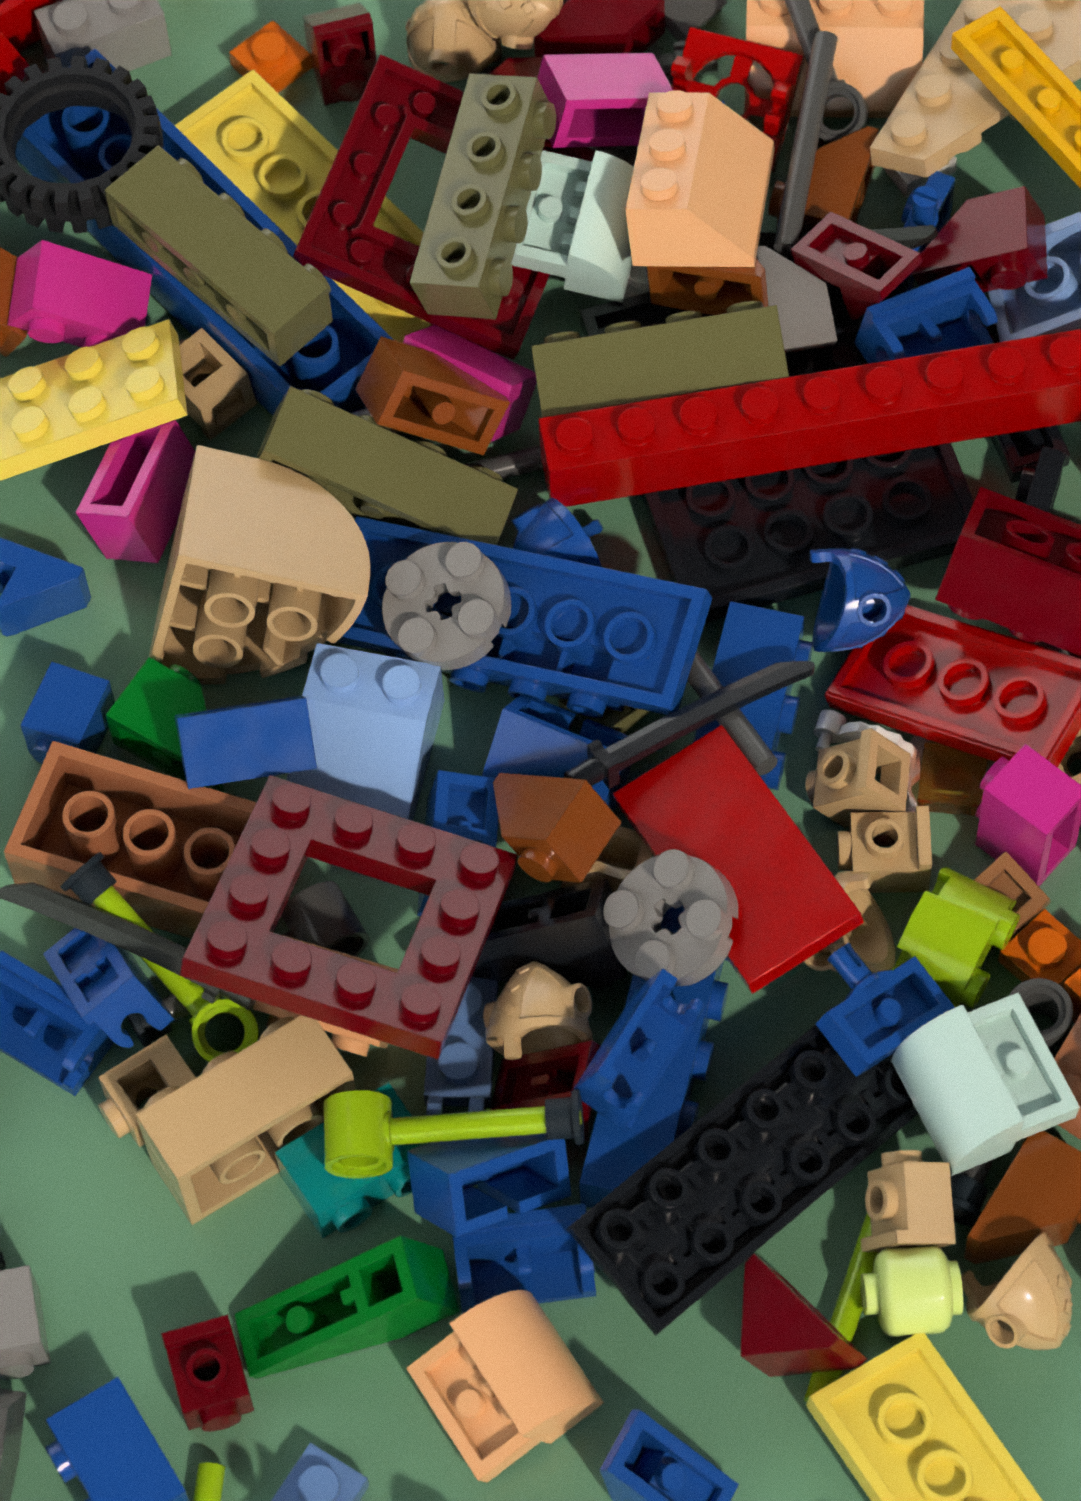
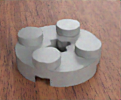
(419, 582)
(639, 908)

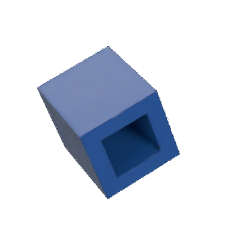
(67, 710)

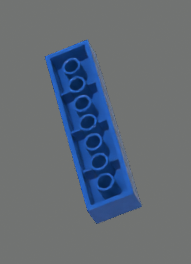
(89, 141)

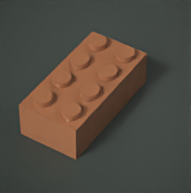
(154, 834)

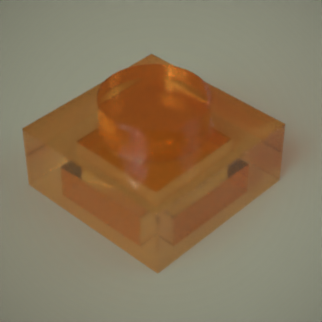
(951, 780)

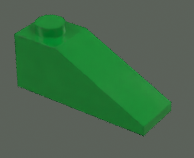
(348, 1307)

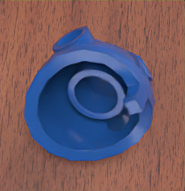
(556, 533)
(869, 607)

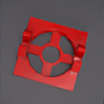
(781, 65)

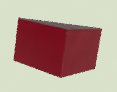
(544, 1076)
(785, 1331)

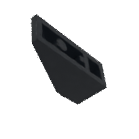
(558, 930)

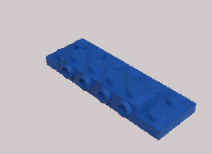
(571, 627)

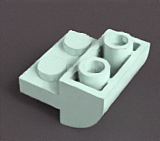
(580, 224)
(983, 1081)

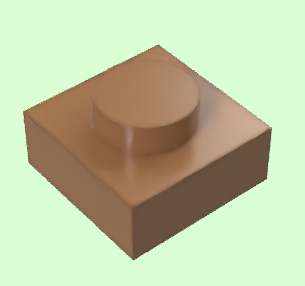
(1012, 881)

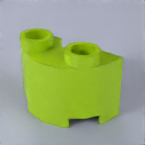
(955, 932)

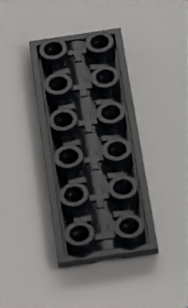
(740, 1176)

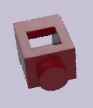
(200, 1348)

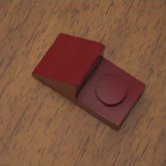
(855, 261)

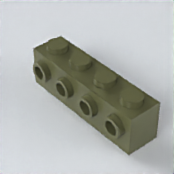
(483, 196)
(220, 254)
(659, 360)
(384, 473)

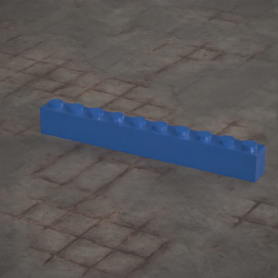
(748, 643)

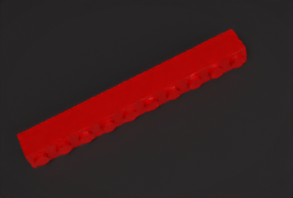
(812, 419)

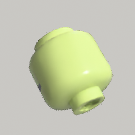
(913, 1290)

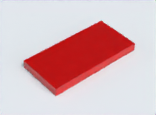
(963, 688)
(725, 814)

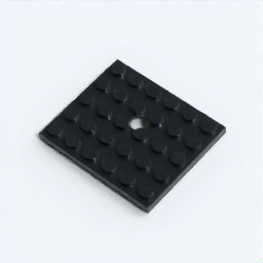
(755, 533)

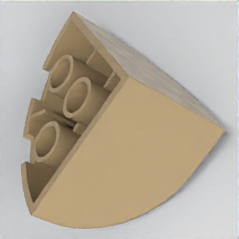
(256, 570)

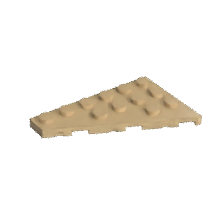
(948, 103)

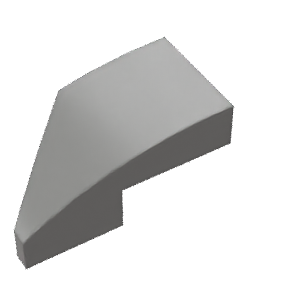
(800, 301)

